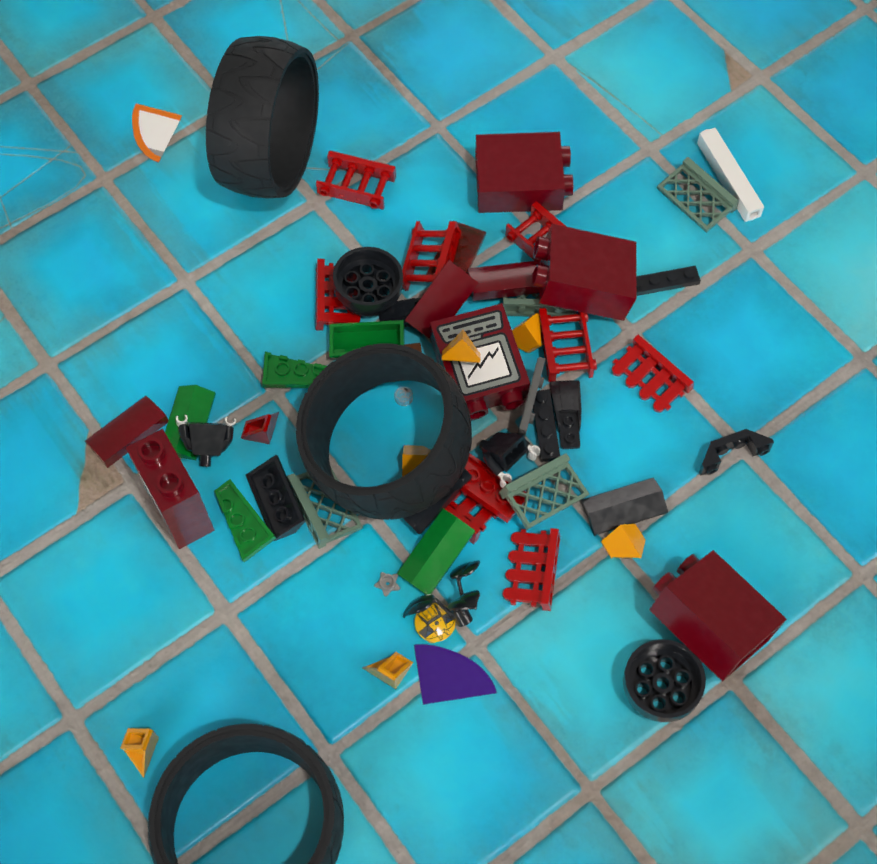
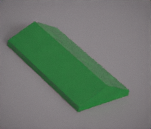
(196, 404)
(436, 552)

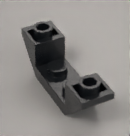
(756, 443)

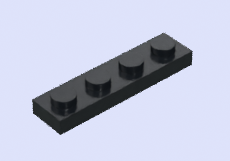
(667, 280)
(545, 426)

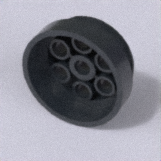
(379, 266)
(682, 663)

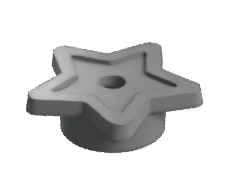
(393, 586)

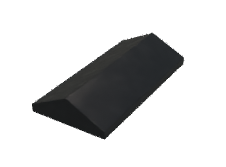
(276, 498)
(624, 506)

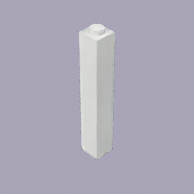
(730, 174)

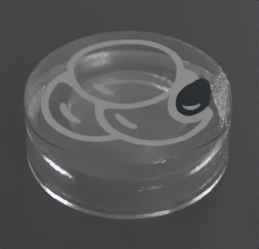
(403, 396)

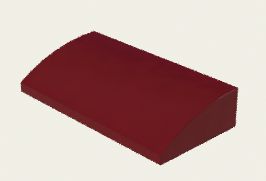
(503, 280)
(442, 298)
(127, 428)

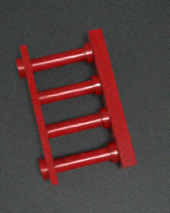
(361, 166)
(538, 214)
(447, 250)
(551, 352)

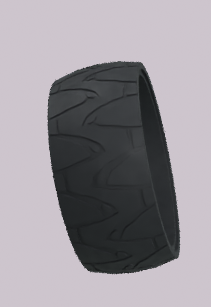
(262, 116)
(344, 382)
(228, 742)

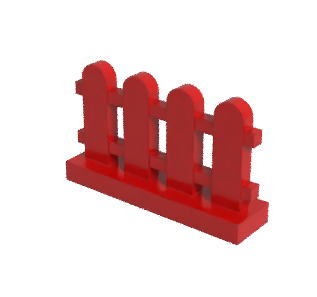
(324, 302)
(667, 371)
(462, 512)
(537, 577)

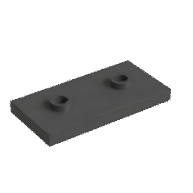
(537, 382)

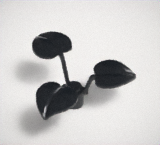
(459, 606)

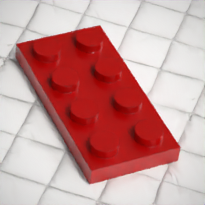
(485, 489)

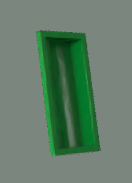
(350, 336)

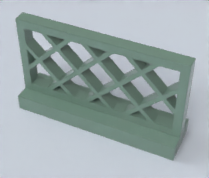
(710, 187)
(527, 307)
(533, 479)
(313, 521)

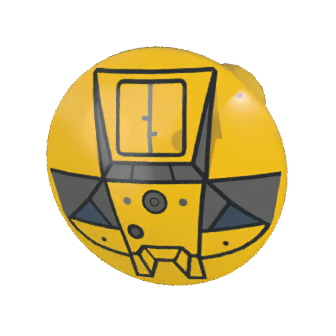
(434, 624)

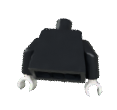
(206, 438)
(504, 451)

